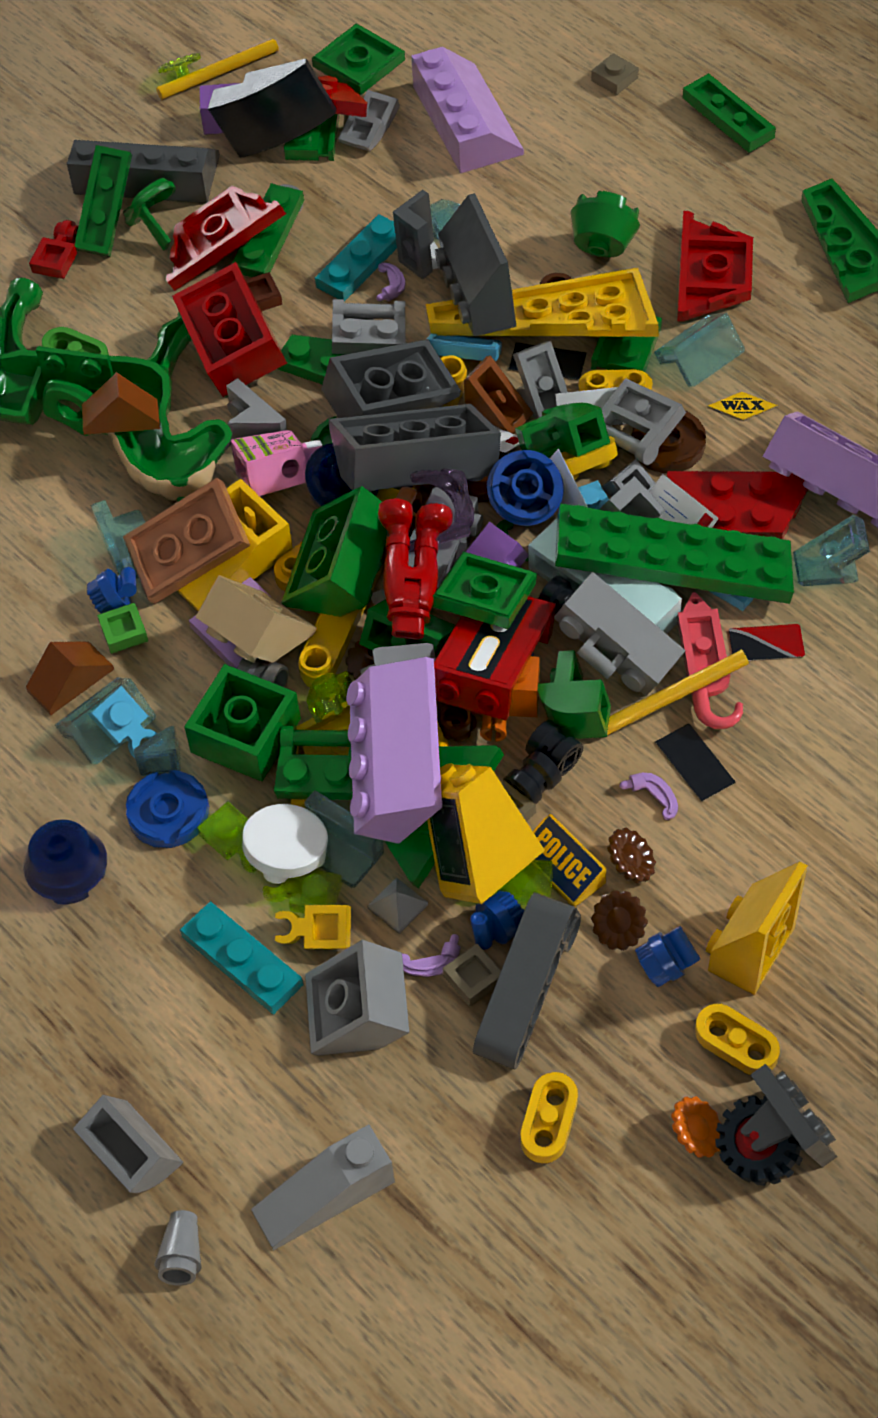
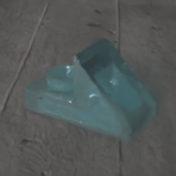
(833, 554)

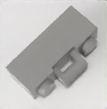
(617, 636)

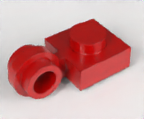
(56, 255)

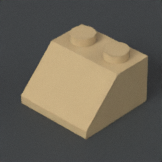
(252, 621)

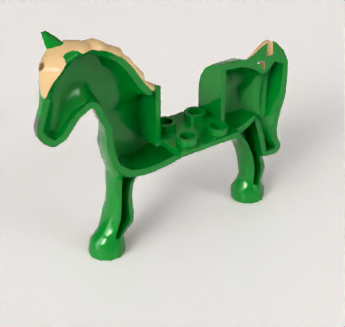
(154, 458)

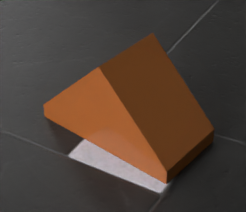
(495, 396)
(119, 408)
(66, 673)

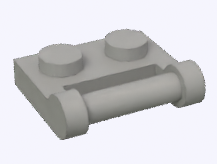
(359, 335)
(644, 411)

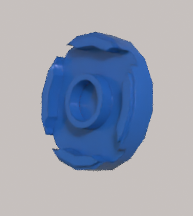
(167, 809)

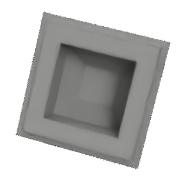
(397, 905)

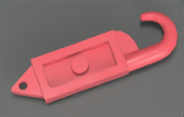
(704, 646)

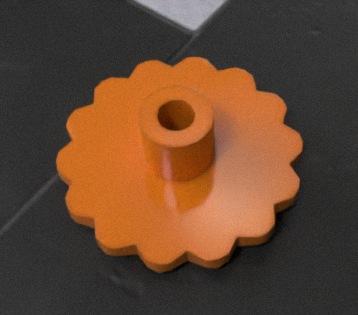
(696, 1126)

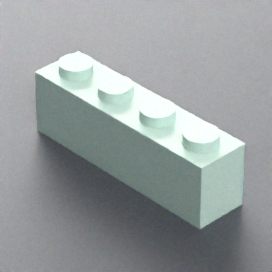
(652, 599)

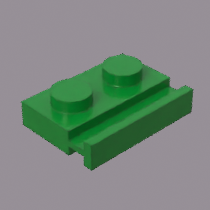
(314, 143)
(624, 352)

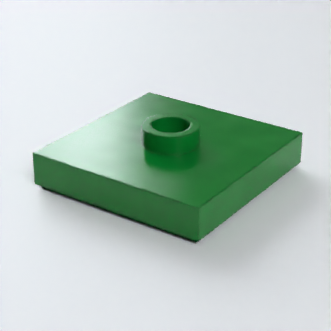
(358, 58)
(485, 590)

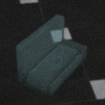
(702, 348)
(112, 533)
(87, 733)
(346, 852)

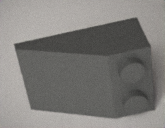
(388, 380)

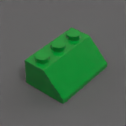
(338, 556)

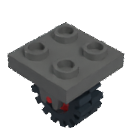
(766, 1134)

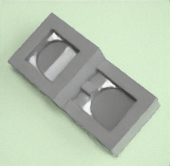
(368, 130)

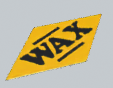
(742, 405)

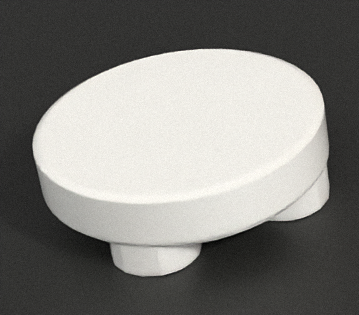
(284, 842)

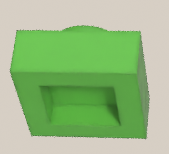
(122, 628)

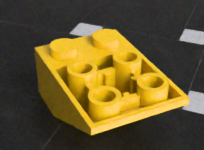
(268, 541)

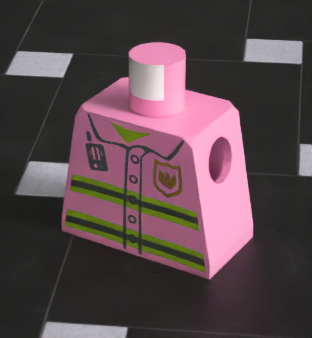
(272, 460)

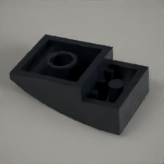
(271, 107)

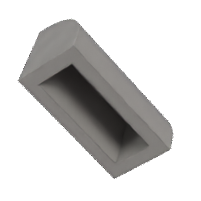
(127, 1144)

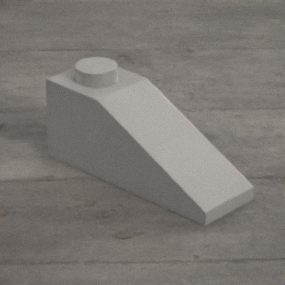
(325, 1187)

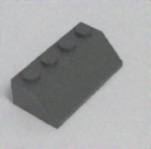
(188, 168)
(476, 270)
(389, 447)

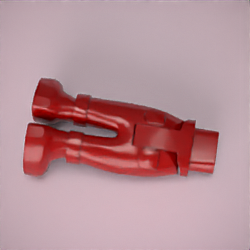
(409, 588)

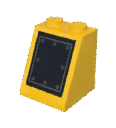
(478, 834)

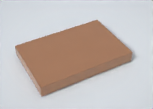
(186, 541)

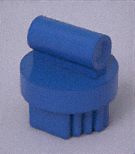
(112, 591)
(496, 919)
(667, 956)

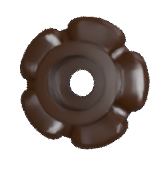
(453, 714)

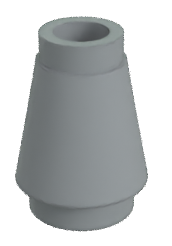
(180, 1250)

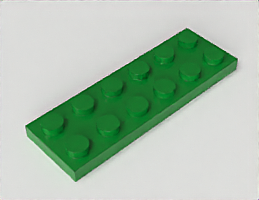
(674, 553)

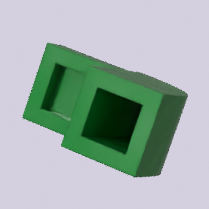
(567, 427)
(575, 703)

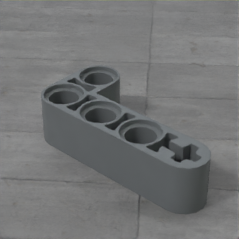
(524, 981)

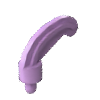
(396, 282)
(658, 789)
(432, 965)

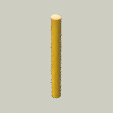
(217, 69)
(676, 691)

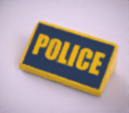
(575, 869)

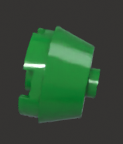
(603, 224)

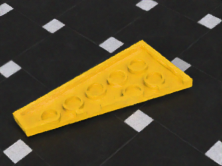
(580, 306)

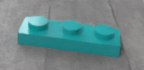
(358, 259)
(241, 957)

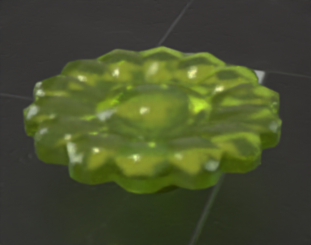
(180, 65)

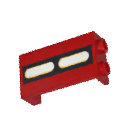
(485, 661)

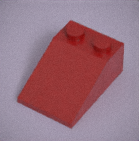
(228, 329)

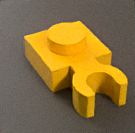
(322, 927)

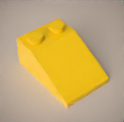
(757, 928)

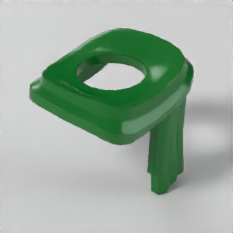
(138, 210)
(57, 390)

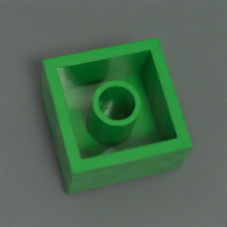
(241, 722)

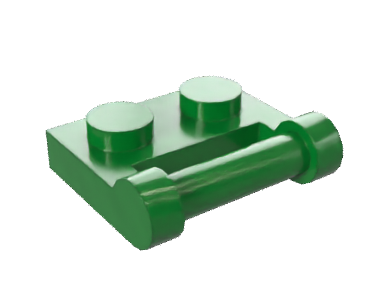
(302, 774)

